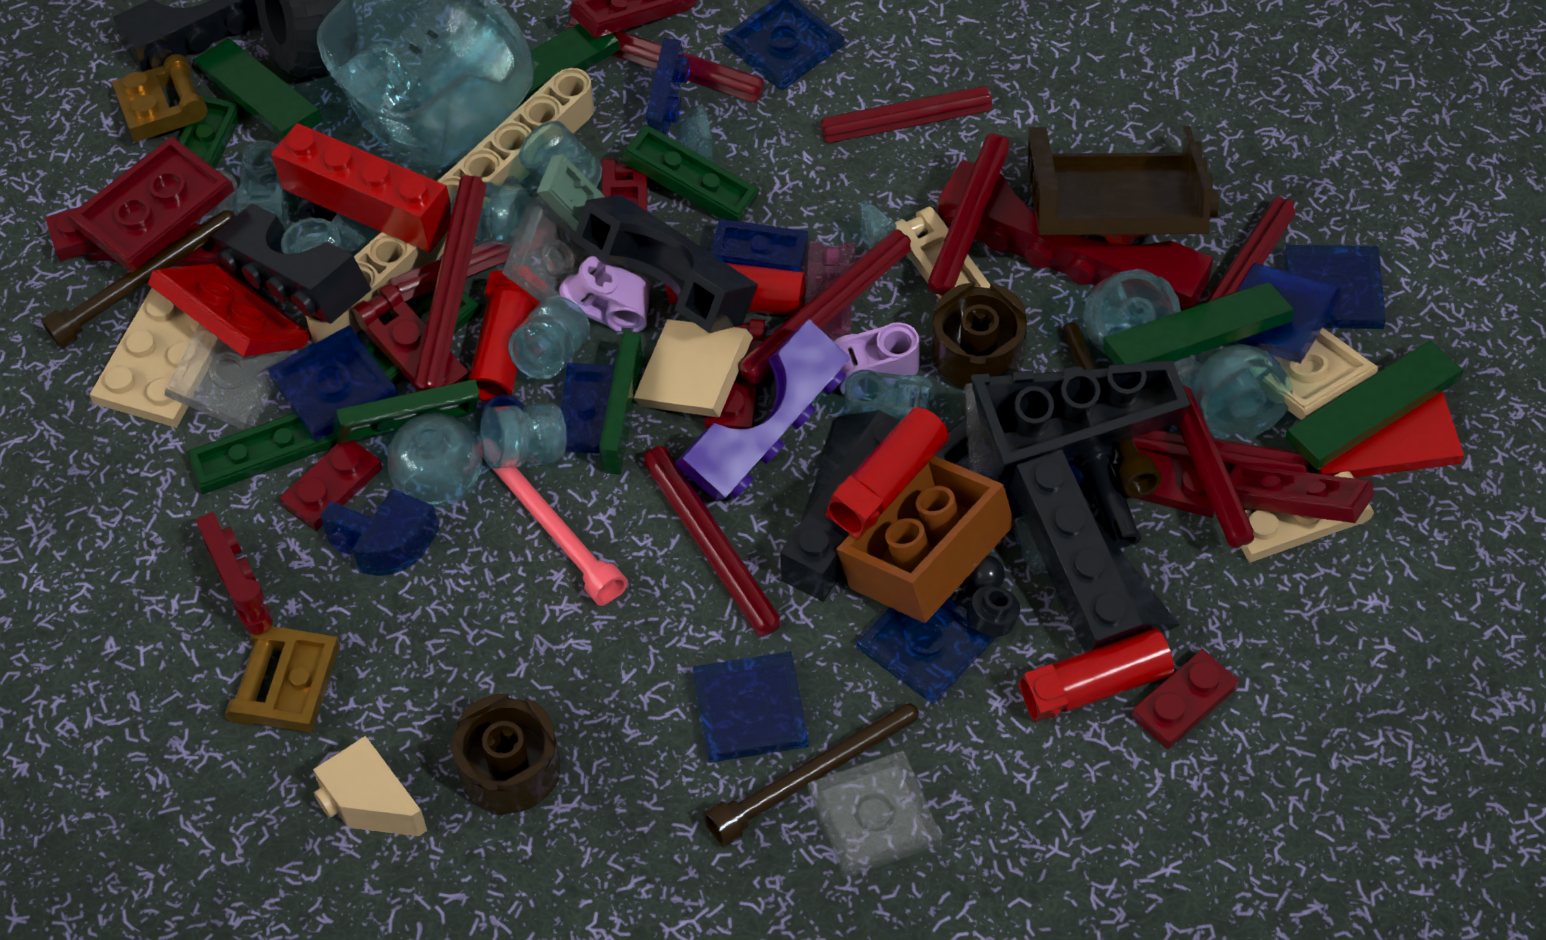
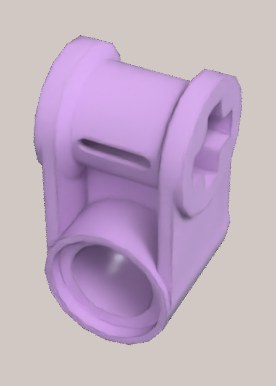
(612, 294)
(877, 350)

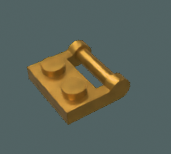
(145, 103)
(297, 682)

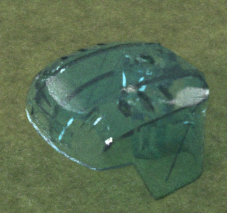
(427, 122)

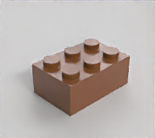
(928, 539)

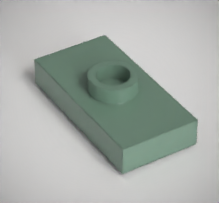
(566, 189)

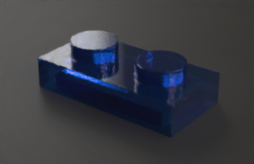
(671, 70)
(760, 245)
(585, 404)

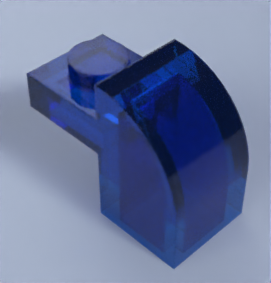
(389, 540)

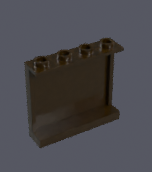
(1120, 190)

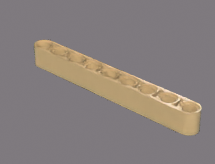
(563, 99)

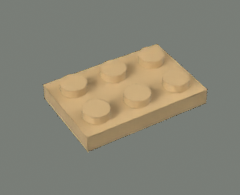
(146, 361)

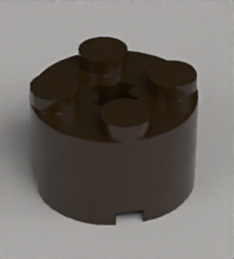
(978, 333)
(506, 754)

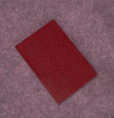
(151, 204)

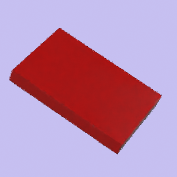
(229, 309)
(1412, 442)

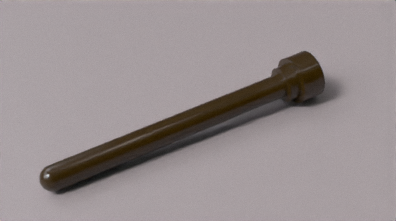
(66, 324)
(1136, 472)
(730, 819)

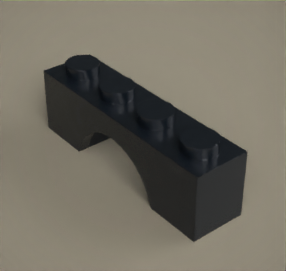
(158, 31)
(629, 236)
(316, 280)

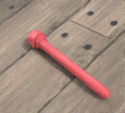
(601, 579)

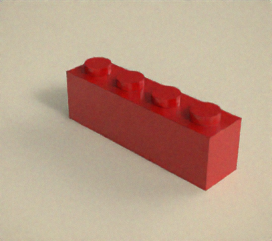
(363, 187)

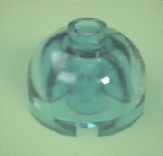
(1127, 301)
(1241, 391)
(435, 459)

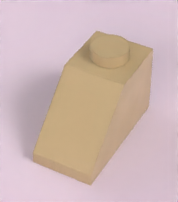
(366, 792)

